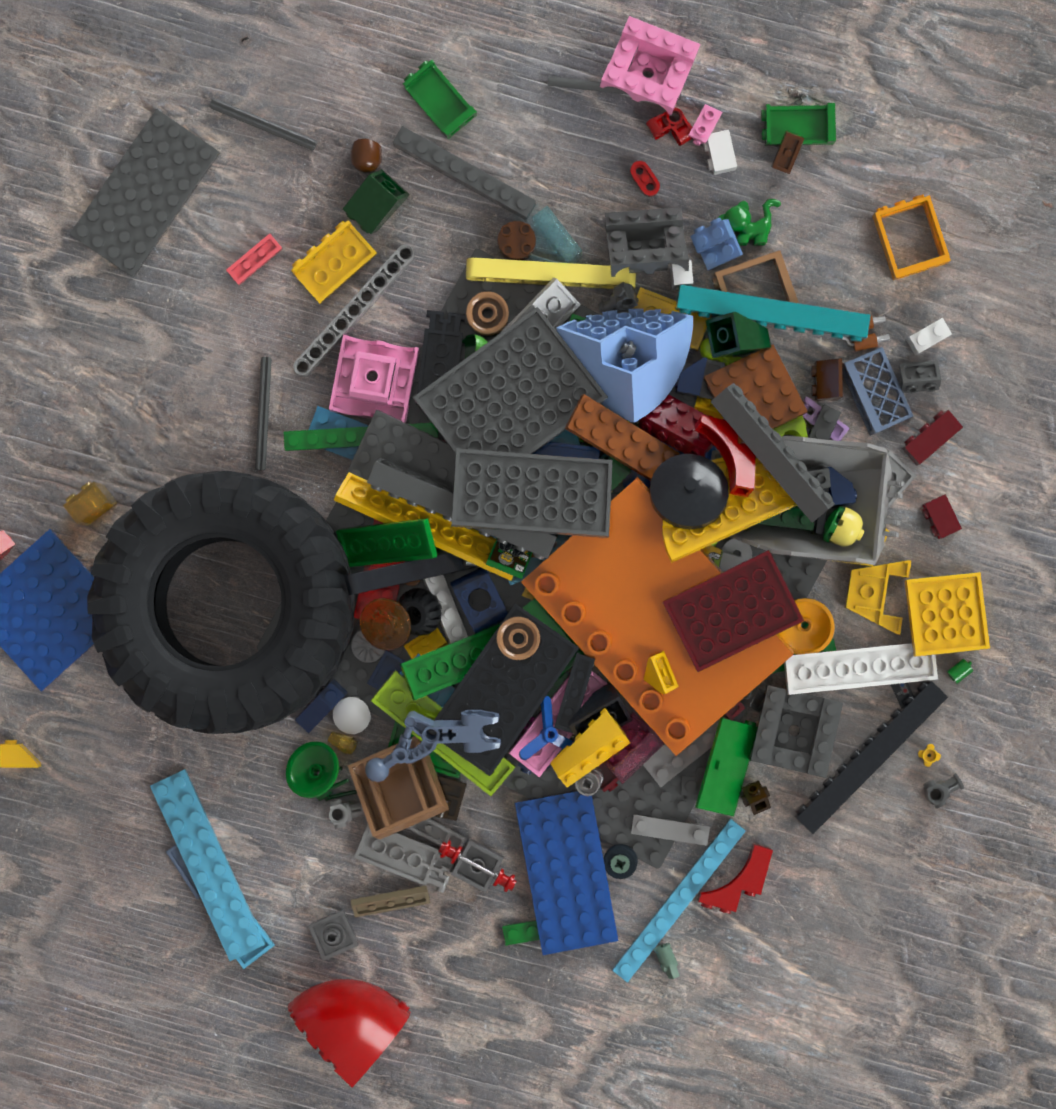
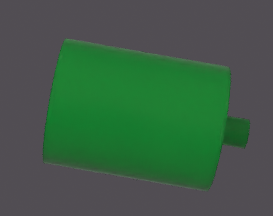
(960, 671)

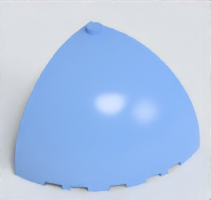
(645, 379)

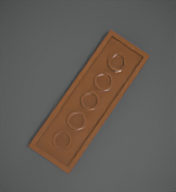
(618, 437)

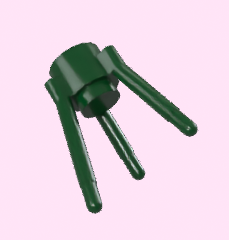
(326, 796)

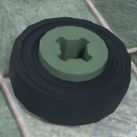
(625, 856)

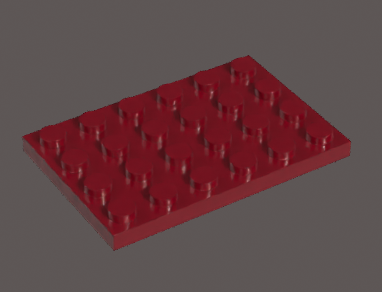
(733, 611)

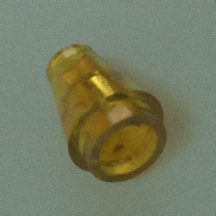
(343, 742)

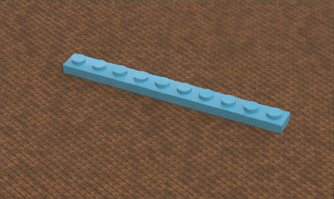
(678, 900)

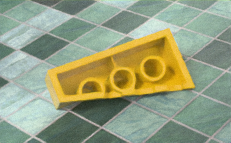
(590, 749)

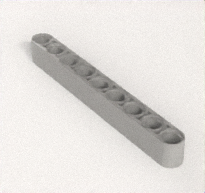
(356, 301)

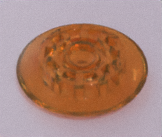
(383, 625)

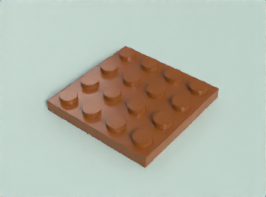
(764, 384)

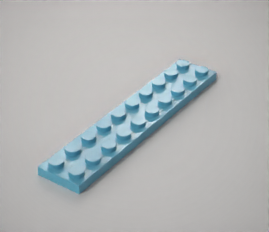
(207, 865)

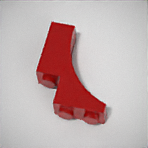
(737, 457)
(749, 879)

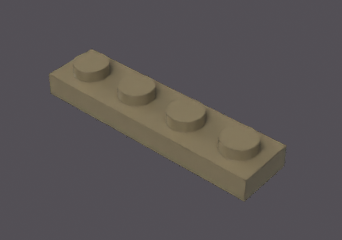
(390, 901)

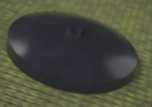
(689, 491)

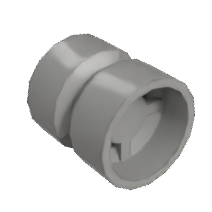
(590, 783)

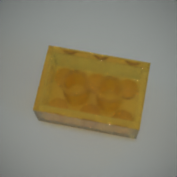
(89, 503)

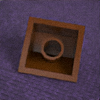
(827, 380)

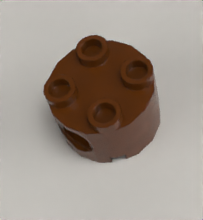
(516, 241)

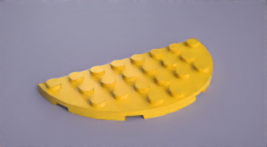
(739, 514)

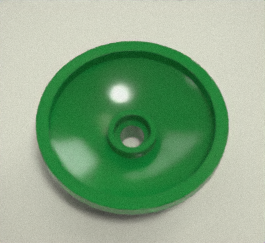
(303, 769)

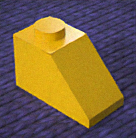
(17, 756)

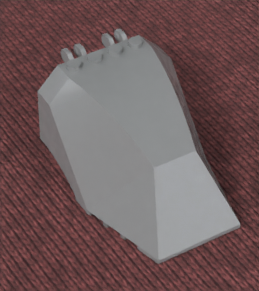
(869, 472)

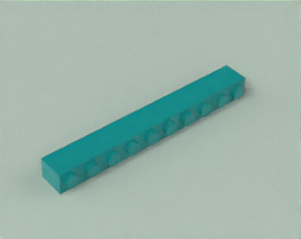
(774, 312)

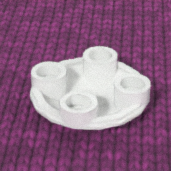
(351, 715)

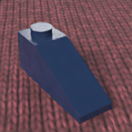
(321, 706)

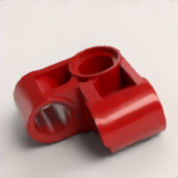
(661, 125)

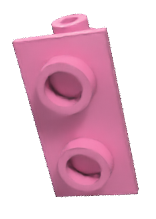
(704, 125)

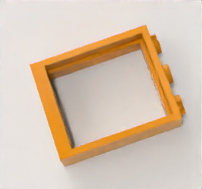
(900, 207)

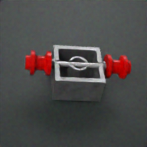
(477, 865)

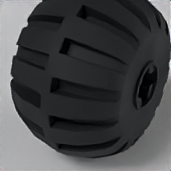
(422, 610)

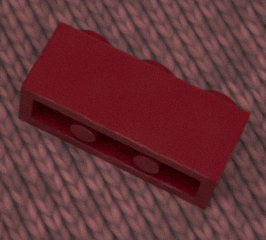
(931, 437)

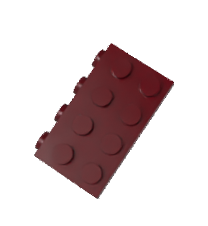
(675, 425)

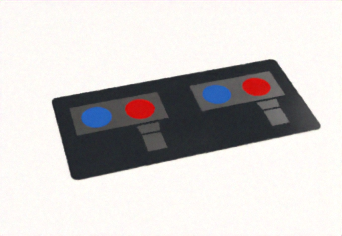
(901, 691)

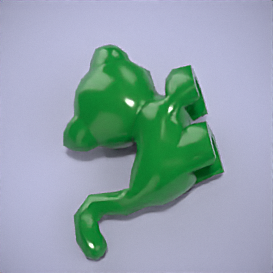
(741, 222)

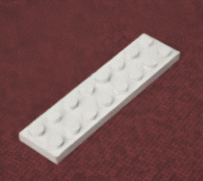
(857, 668)

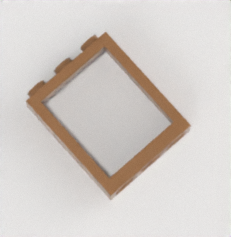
(780, 266)

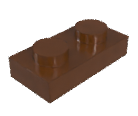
(787, 152)

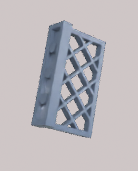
(860, 395)

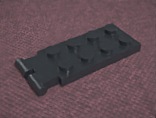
(440, 347)

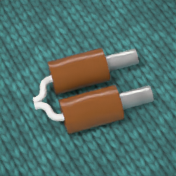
(871, 341)

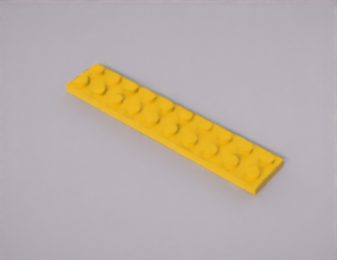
(376, 504)

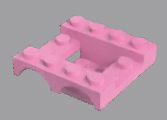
(661, 53)
(360, 397)

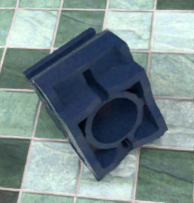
(479, 619)

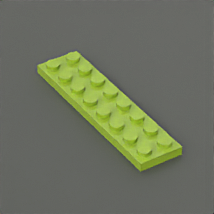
(397, 702)

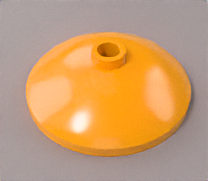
(817, 633)

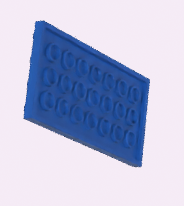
(566, 872)

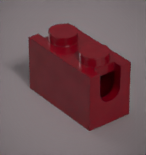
(941, 517)

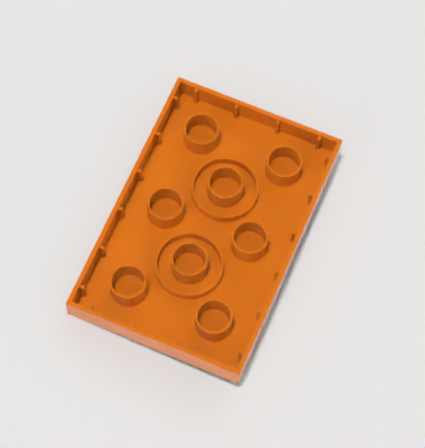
(613, 609)

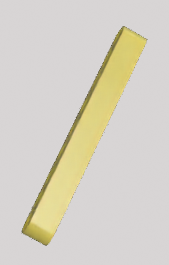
(543, 272)

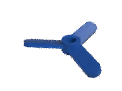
(543, 739)

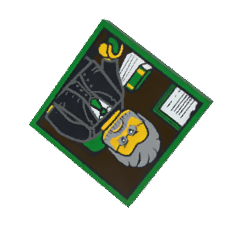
(509, 559)

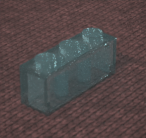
(557, 235)

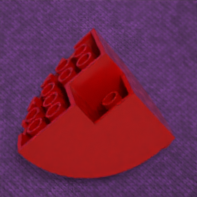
(349, 1023)

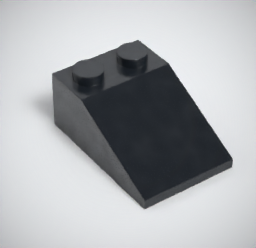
(602, 698)

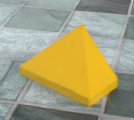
(659, 673)

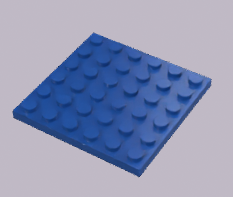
(45, 610)

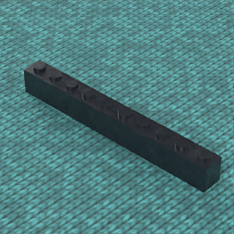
(870, 756)

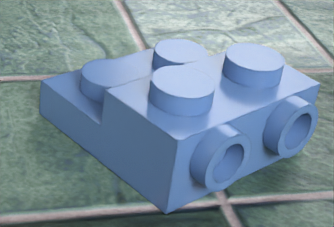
(716, 243)

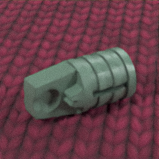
(667, 960)

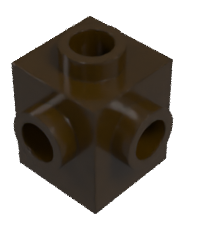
(756, 797)

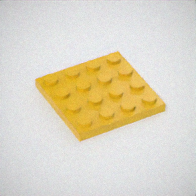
(947, 614)

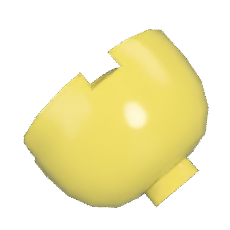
(848, 529)

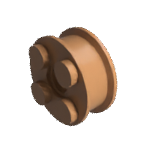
(490, 301)
(505, 638)

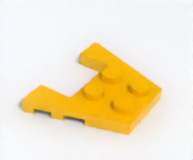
(868, 593)

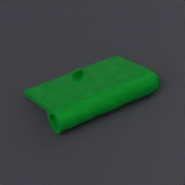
(727, 766)

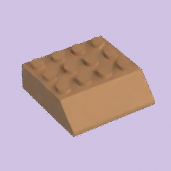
(403, 798)

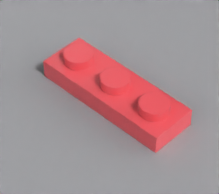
(254, 259)

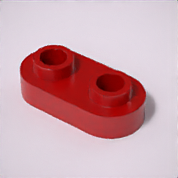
(645, 178)

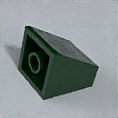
(375, 201)
(736, 335)

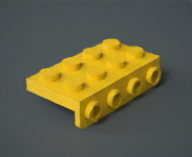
(333, 261)

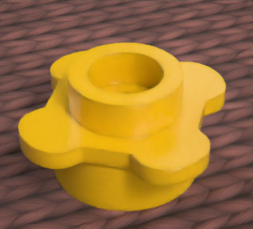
(934, 755)

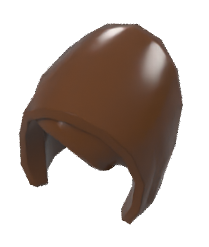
(366, 155)

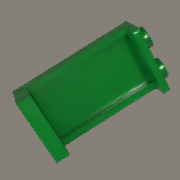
(439, 99)
(813, 123)

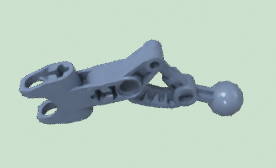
(465, 731)

